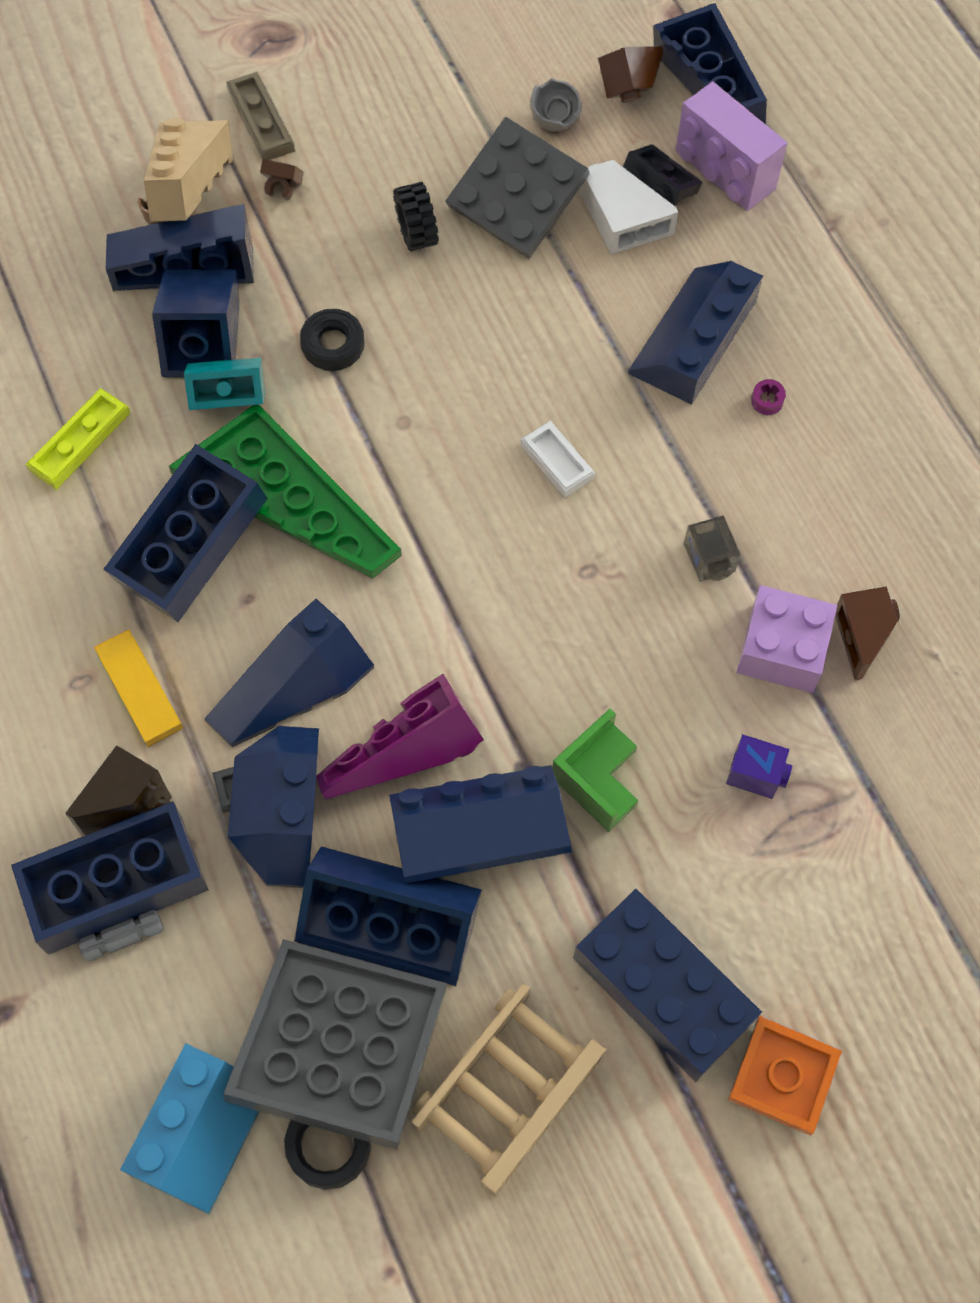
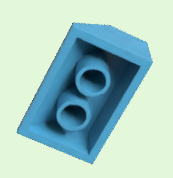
(191, 1132)

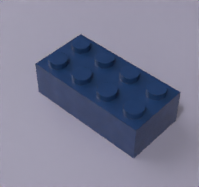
(186, 532)
(108, 877)
(666, 984)

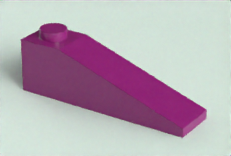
(423, 736)

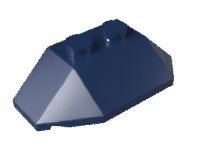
(275, 804)

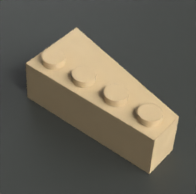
(183, 166)

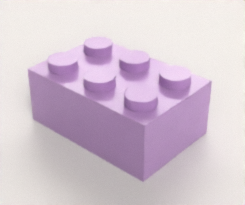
(730, 146)

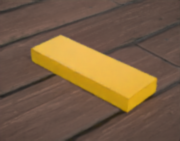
(138, 688)

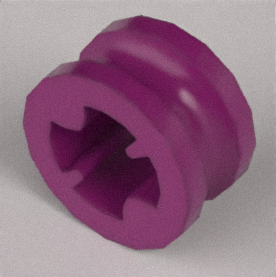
(768, 386)

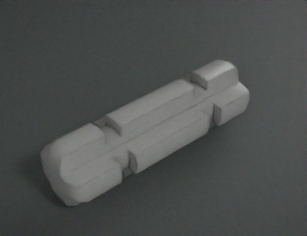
(120, 935)

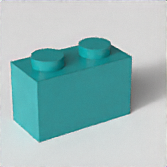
(224, 383)

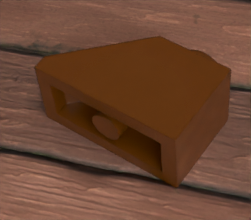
(630, 71)
(865, 625)

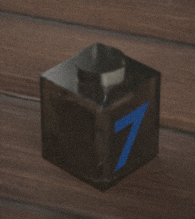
(712, 549)

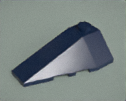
(300, 668)

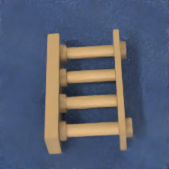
(551, 1094)

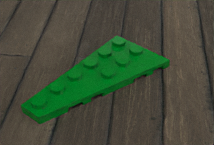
(300, 493)

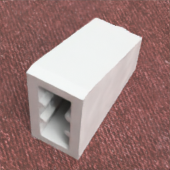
(626, 208)

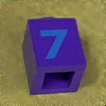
(759, 767)

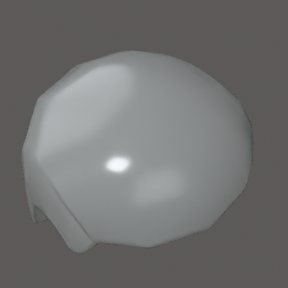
(555, 105)

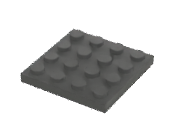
(337, 1044)

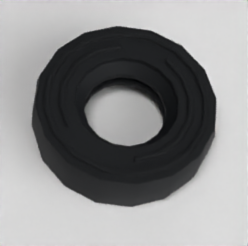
(332, 358)

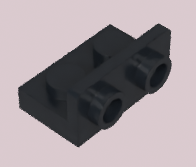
(662, 174)

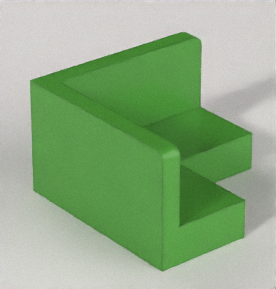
(588, 767)

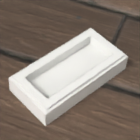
(557, 459)

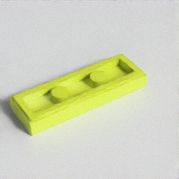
(78, 438)

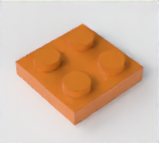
(785, 1075)

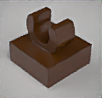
(280, 174)

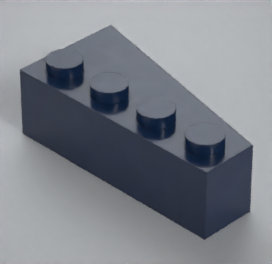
(703, 50)
(202, 241)

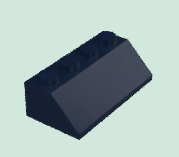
(697, 329)
(479, 823)
(375, 917)

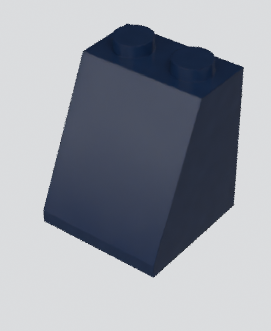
(195, 318)

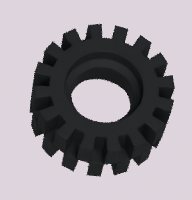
(416, 216)

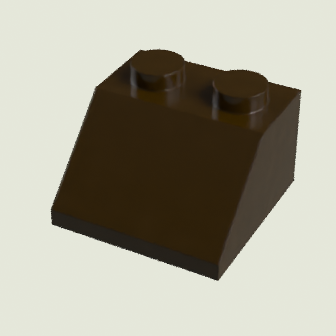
(117, 792)

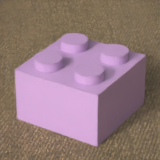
(787, 639)

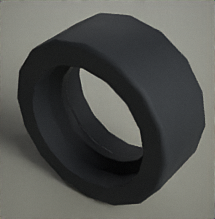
(318, 1178)

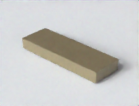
(260, 116)

